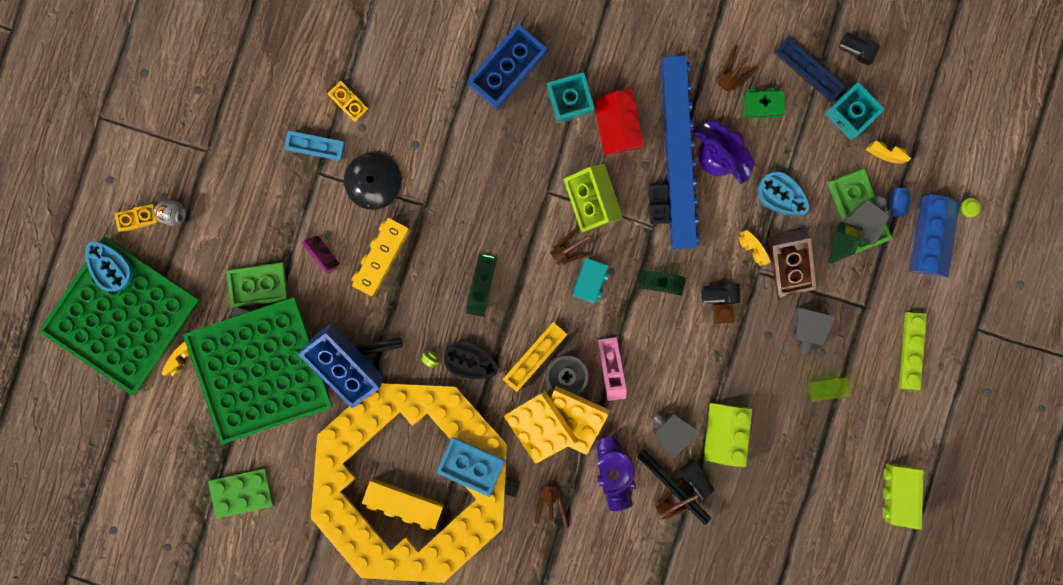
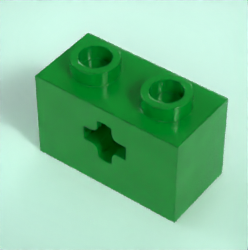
(754, 109)

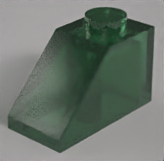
(846, 242)
(662, 282)

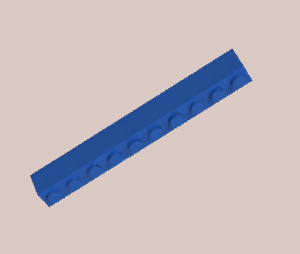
(678, 153)

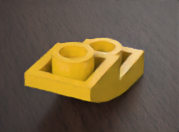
(347, 101)
(893, 155)
(135, 218)
(749, 241)
(175, 361)

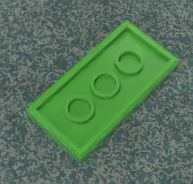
(849, 193)

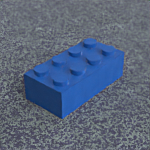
(507, 67)

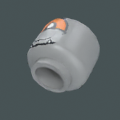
(170, 212)

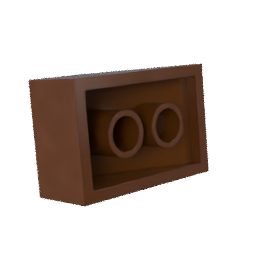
(792, 262)

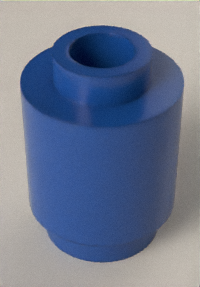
(899, 202)

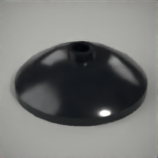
(383, 188)

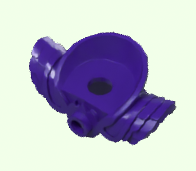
(716, 159)
(617, 491)

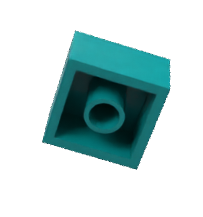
(570, 98)
(854, 111)
(590, 281)

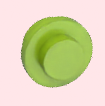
(970, 207)
(430, 358)

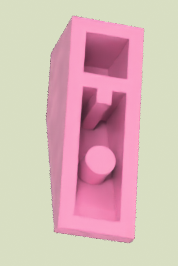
(612, 369)

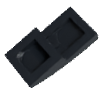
(658, 203)

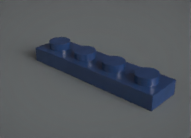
(809, 69)

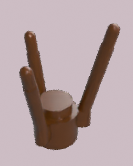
(728, 80)
(561, 253)
(550, 493)
(667, 510)

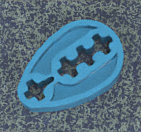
(785, 184)
(102, 276)

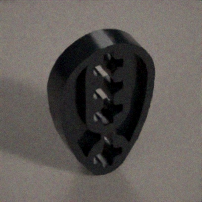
(471, 350)

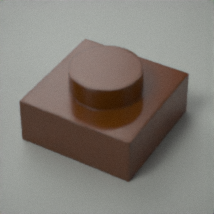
(723, 313)

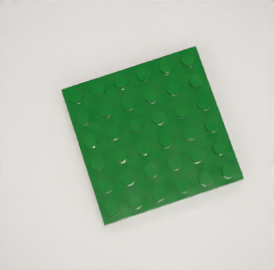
(121, 330)
(254, 371)

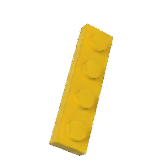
(534, 357)

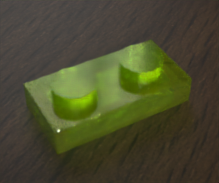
(828, 389)

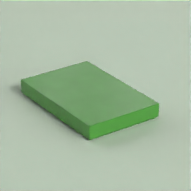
(257, 285)

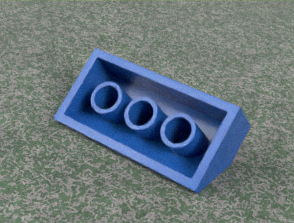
(934, 236)
(341, 365)

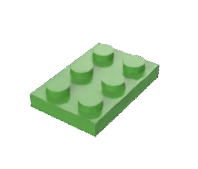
(241, 493)

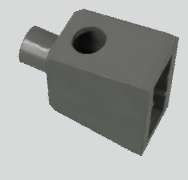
(870, 217)
(810, 328)
(673, 432)

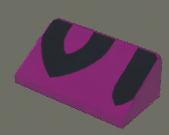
(321, 254)

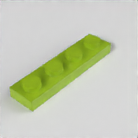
(912, 351)

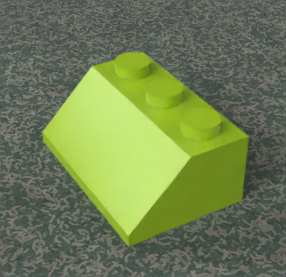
(593, 198)
(727, 434)
(903, 495)

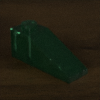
(481, 285)

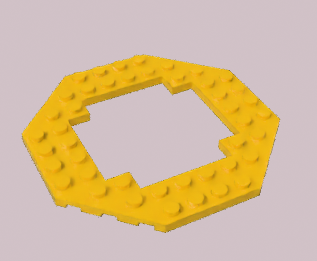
(351, 531)

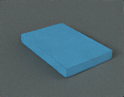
(471, 466)

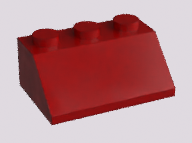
(618, 122)

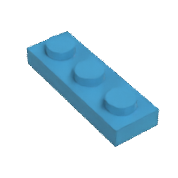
(314, 145)

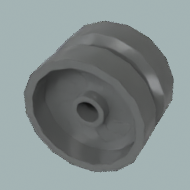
(574, 366)

